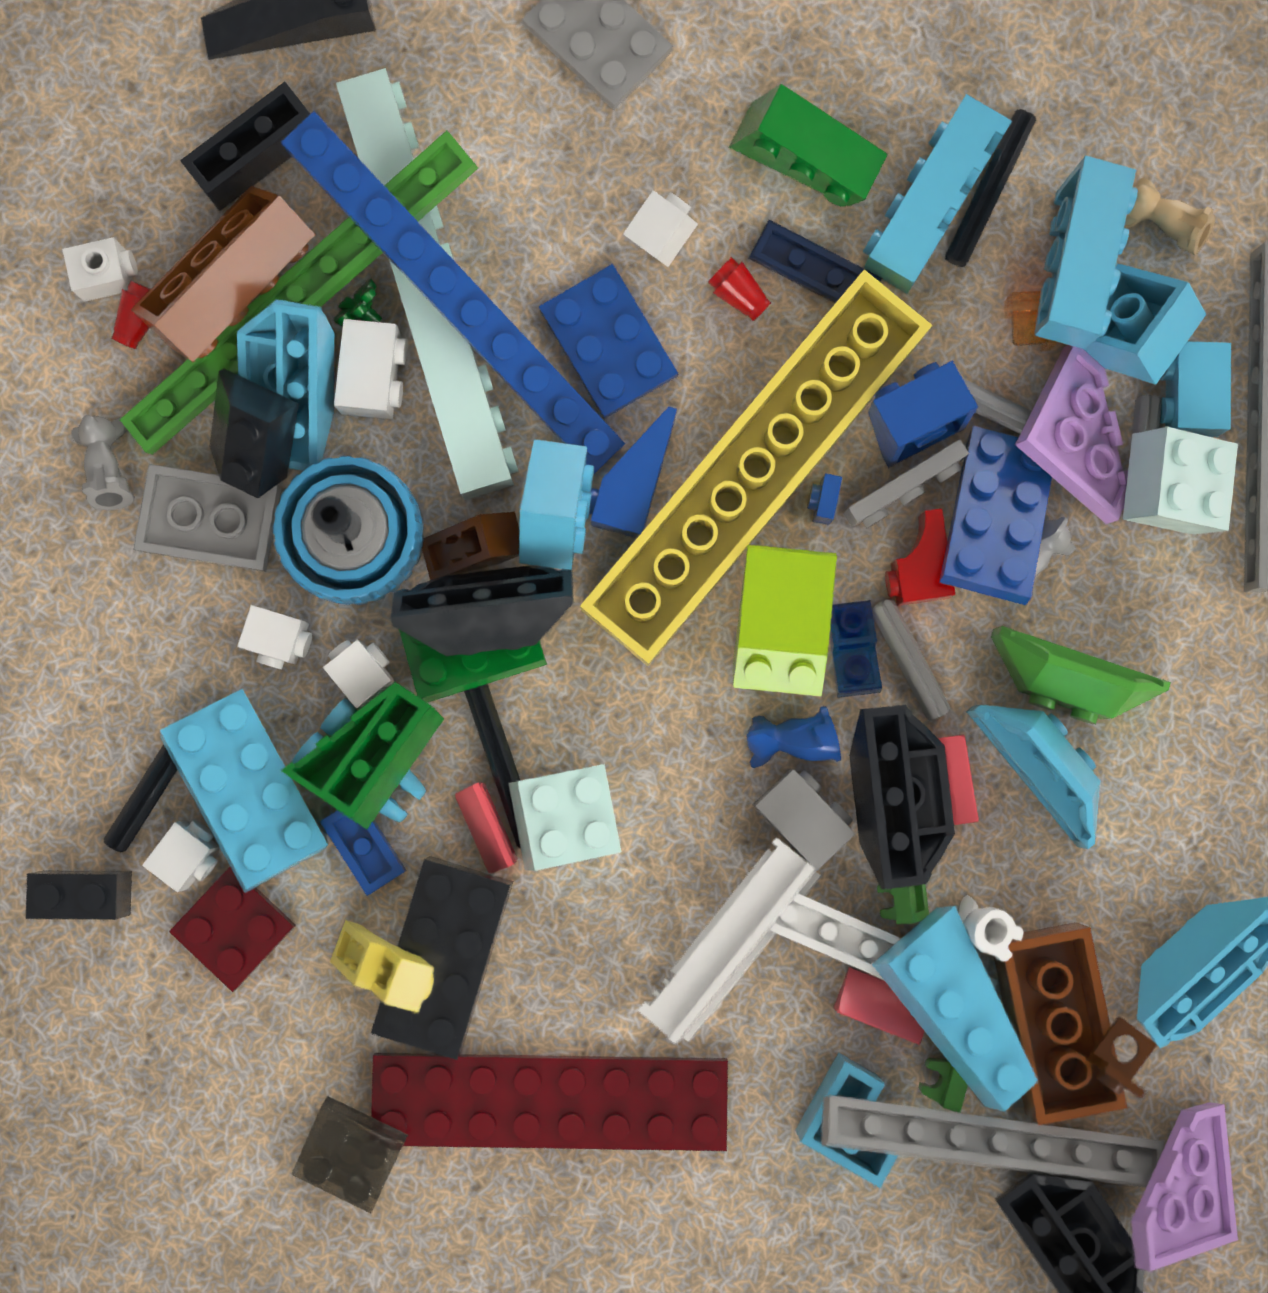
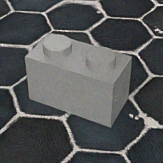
(805, 818)

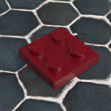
(232, 930)

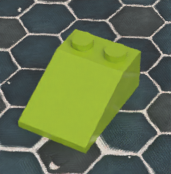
(784, 620)

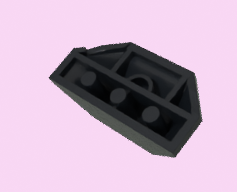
(484, 609)
(900, 795)
(1072, 1235)

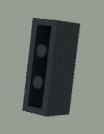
(246, 147)

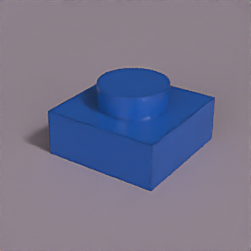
(824, 498)

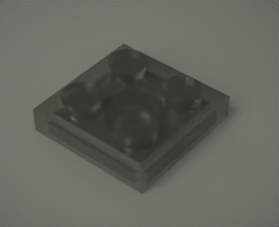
(349, 1154)

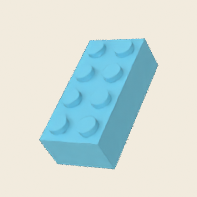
(242, 791)

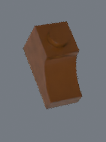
(472, 544)

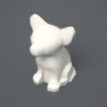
(989, 928)

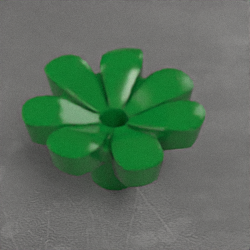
(359, 306)

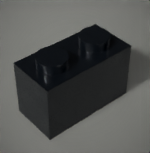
(78, 894)

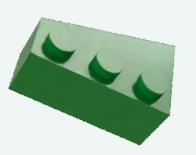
(808, 146)
(369, 754)

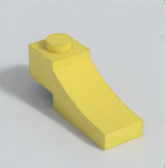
(382, 967)

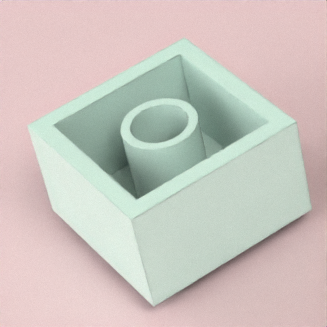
(1180, 481)
(564, 818)

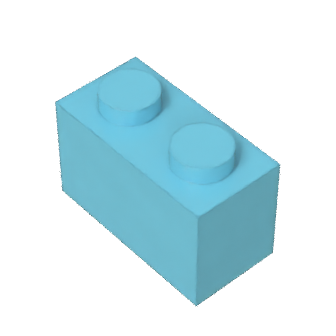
(1199, 389)

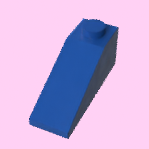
(630, 485)

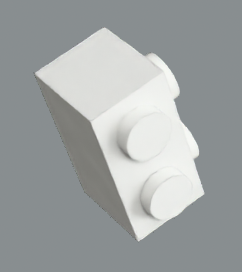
(370, 369)

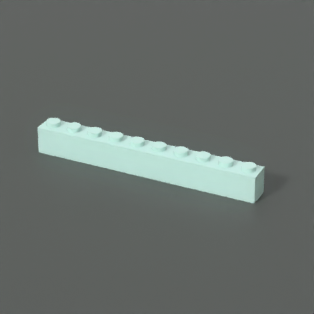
(446, 357)

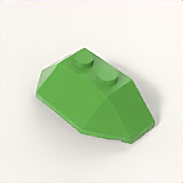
(1072, 678)

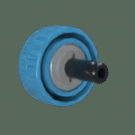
(348, 530)

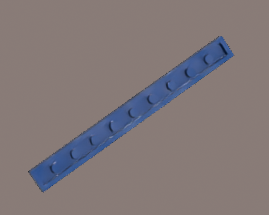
(449, 289)

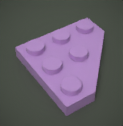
(1075, 435)
(1189, 1193)

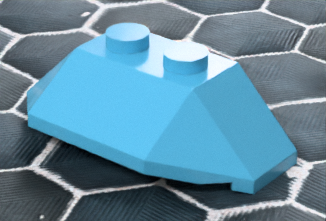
(293, 355)
(1047, 765)
(1202, 969)

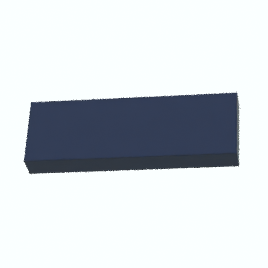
(805, 262)

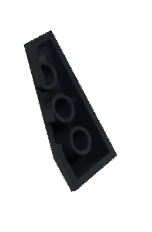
(272, 24)

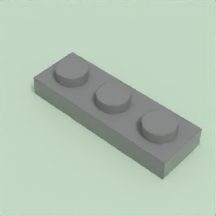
(907, 486)

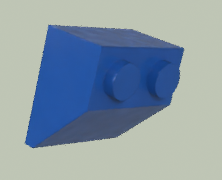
(921, 412)

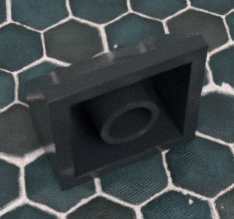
(251, 434)

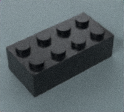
(454, 930)

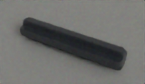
(141, 802)

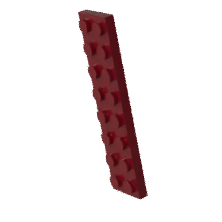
(553, 1101)

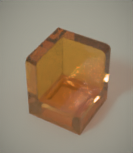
(1023, 311)

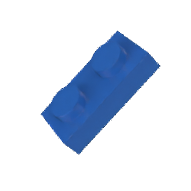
(364, 851)

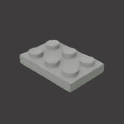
(600, 43)
(205, 519)

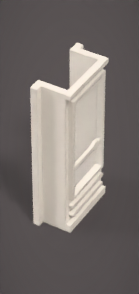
(729, 943)

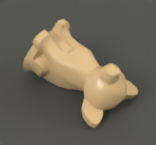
(1177, 219)

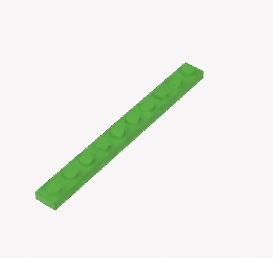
(308, 282)

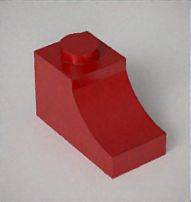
(918, 574)

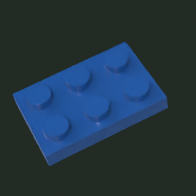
(608, 341)

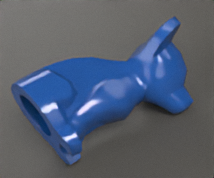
(803, 738)

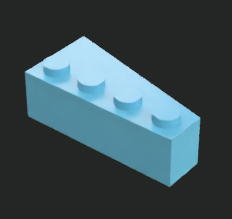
(935, 193)
(1085, 252)
(954, 1002)

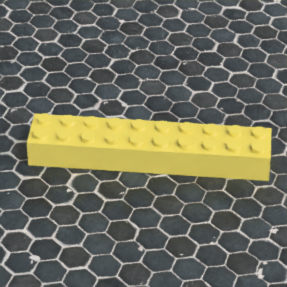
(755, 467)

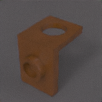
(1119, 1074)

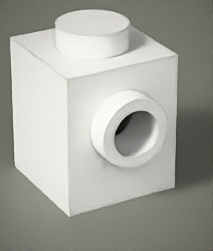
(661, 226)
(99, 268)
(275, 637)
(359, 671)
(183, 855)

